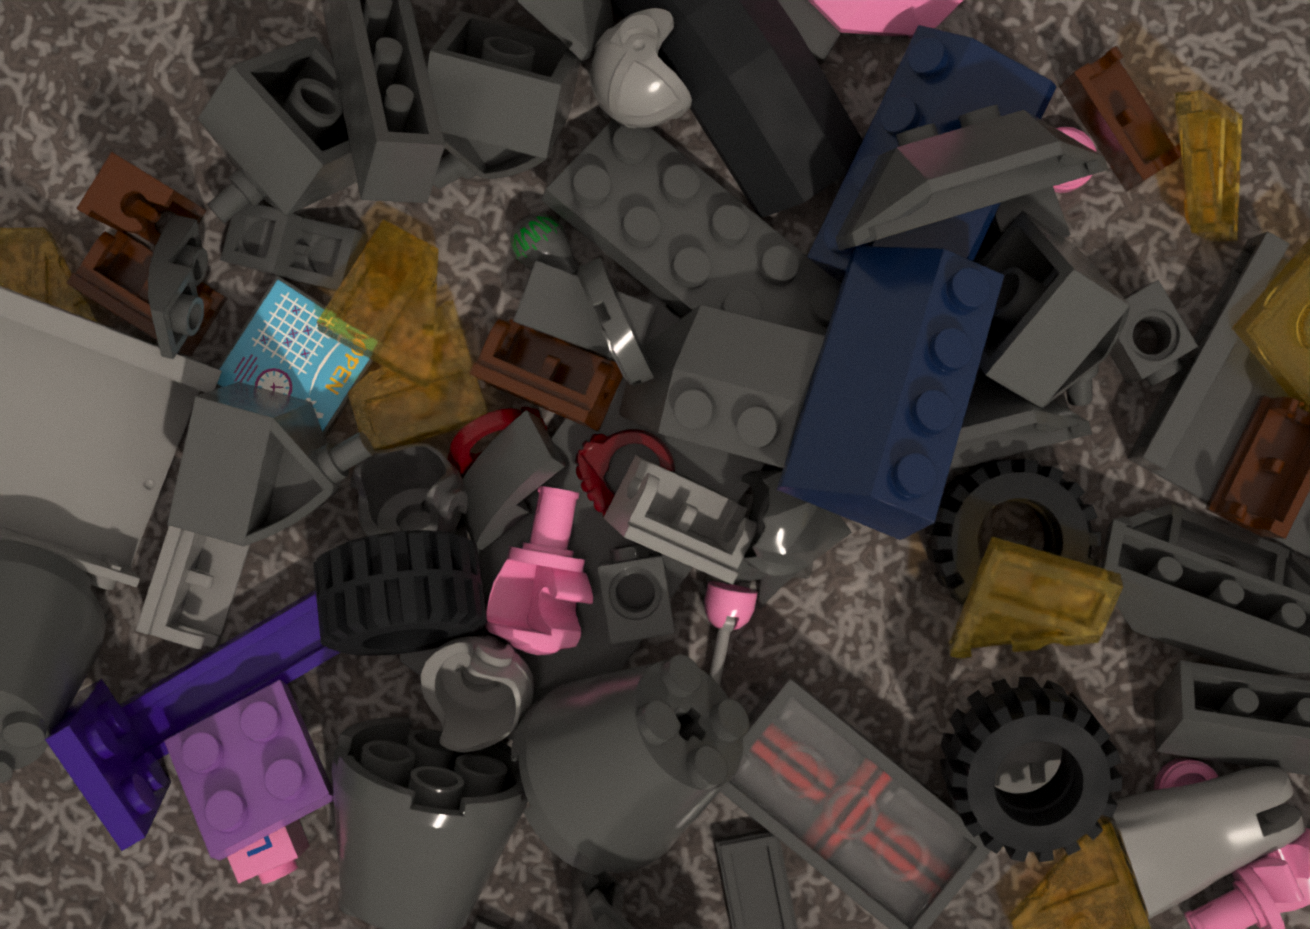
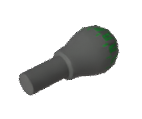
(543, 240)

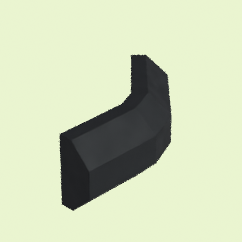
(757, 97)

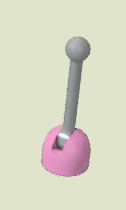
(727, 609)

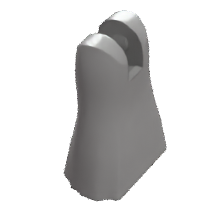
(1202, 832)

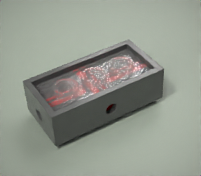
(851, 809)

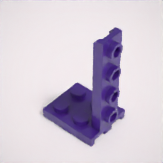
(116, 747)

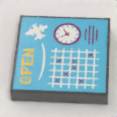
(290, 356)

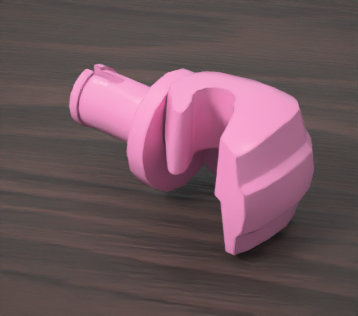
(541, 582)
(1261, 891)

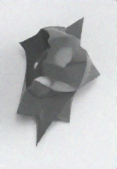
(787, 535)

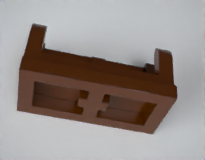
(1119, 120)
(133, 200)
(117, 279)
(548, 373)
(1267, 470)

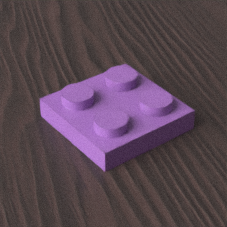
(249, 770)

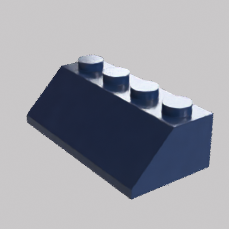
(933, 84)
(892, 387)

